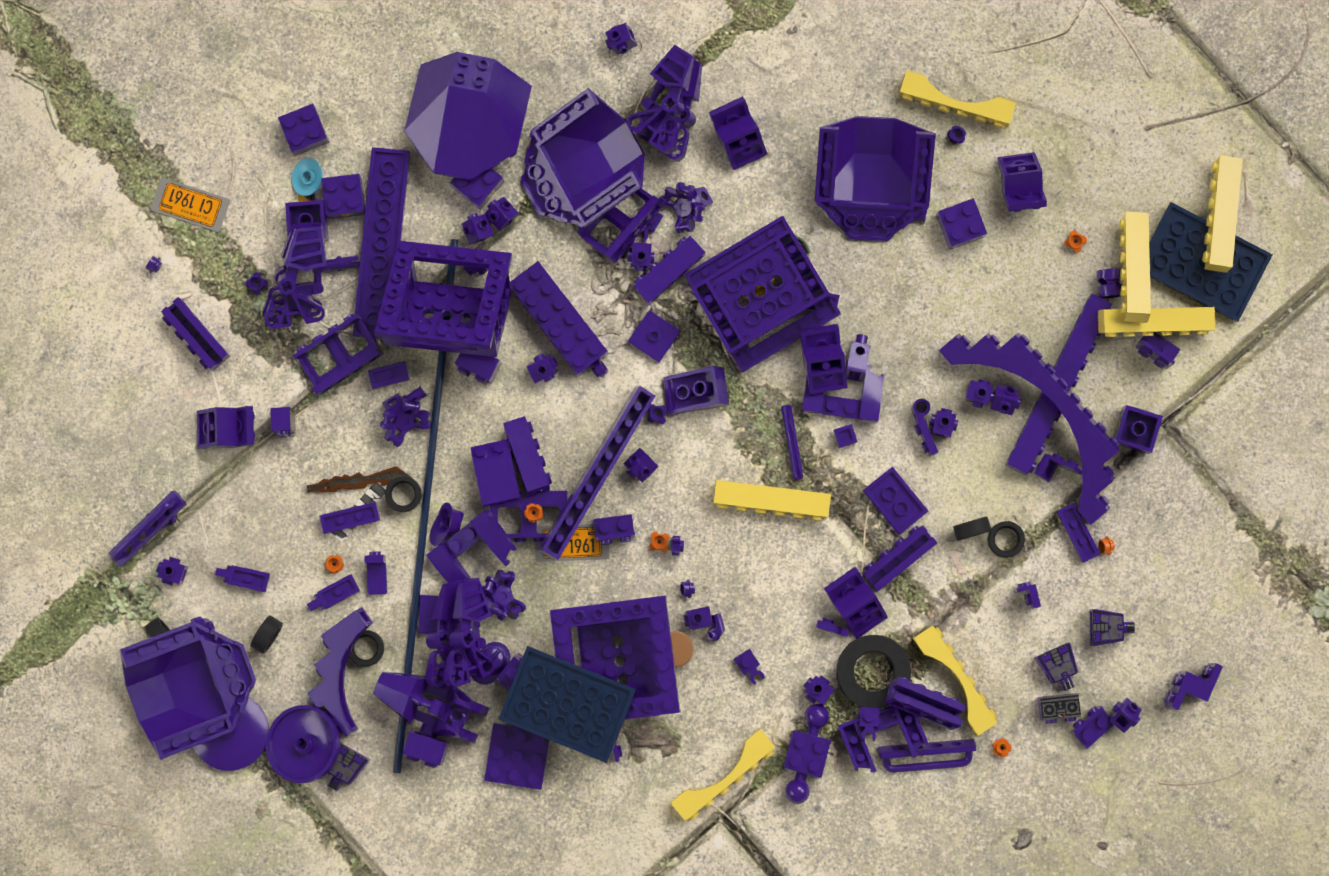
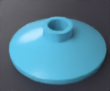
(307, 177)

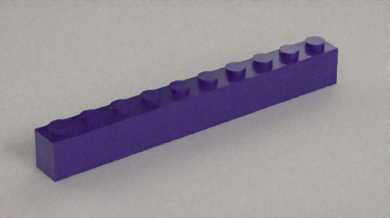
(1067, 367)
(596, 473)

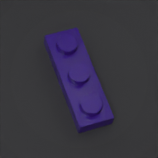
(349, 517)
(1078, 532)

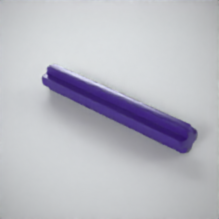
(792, 442)

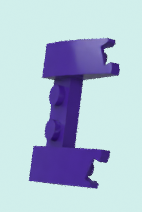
(865, 409)
(481, 527)
(888, 718)

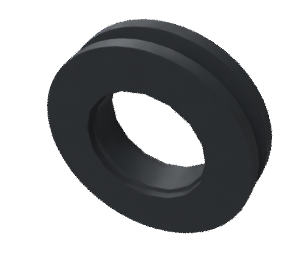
(853, 652)

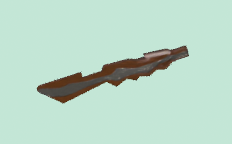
(356, 481)

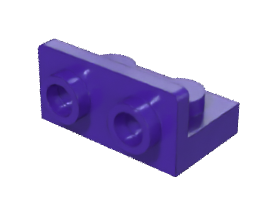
(1031, 597)
(1092, 727)

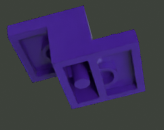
(738, 133)
(1022, 182)
(823, 358)
(225, 427)
(855, 602)
(1192, 686)

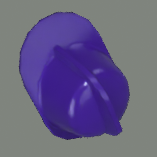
(446, 523)
(501, 657)

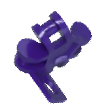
(686, 206)
(403, 418)
(501, 596)

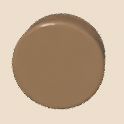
(682, 648)

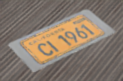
(190, 204)
(580, 547)

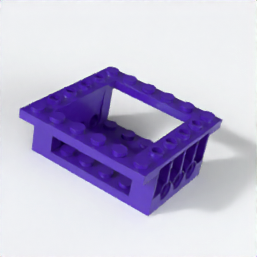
(752, 264)
(408, 300)
(645, 647)

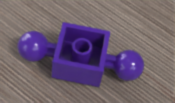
(807, 754)

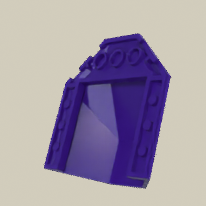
(466, 114)
(582, 161)
(873, 175)
(186, 686)

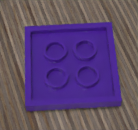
(516, 757)

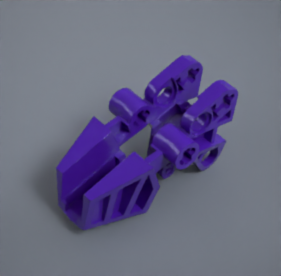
(661, 125)
(303, 252)
(466, 605)
(404, 695)

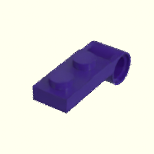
(922, 429)

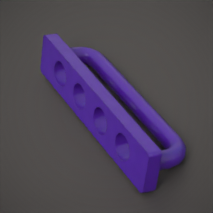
(173, 501)
(931, 748)

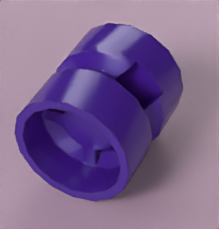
(1110, 283)

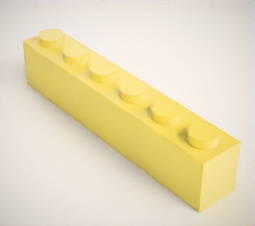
(1223, 214)
(1135, 267)
(1160, 320)
(772, 499)

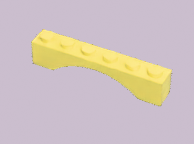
(918, 88)
(977, 713)
(754, 749)

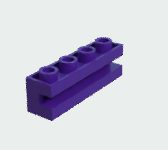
(669, 269)
(195, 334)
(526, 456)
(899, 558)
(925, 703)

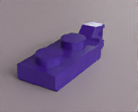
(244, 577)
(334, 593)

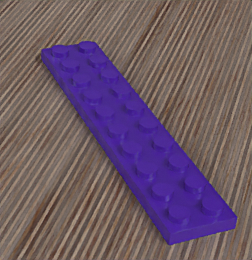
(381, 230)

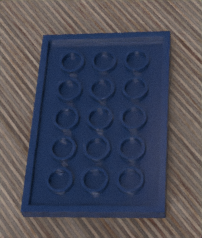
(1178, 263)
(567, 704)

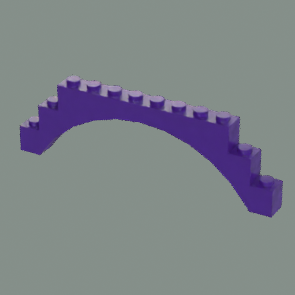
(1092, 440)

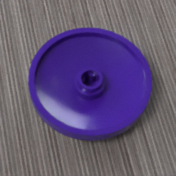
(303, 744)
(240, 746)

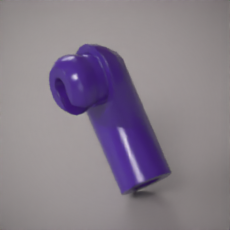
(718, 628)

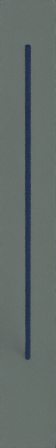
(423, 526)

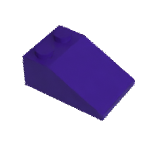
(696, 390)
(495, 473)

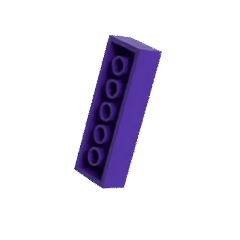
(558, 318)

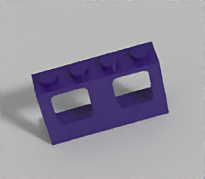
(629, 227)
(345, 363)
(529, 529)

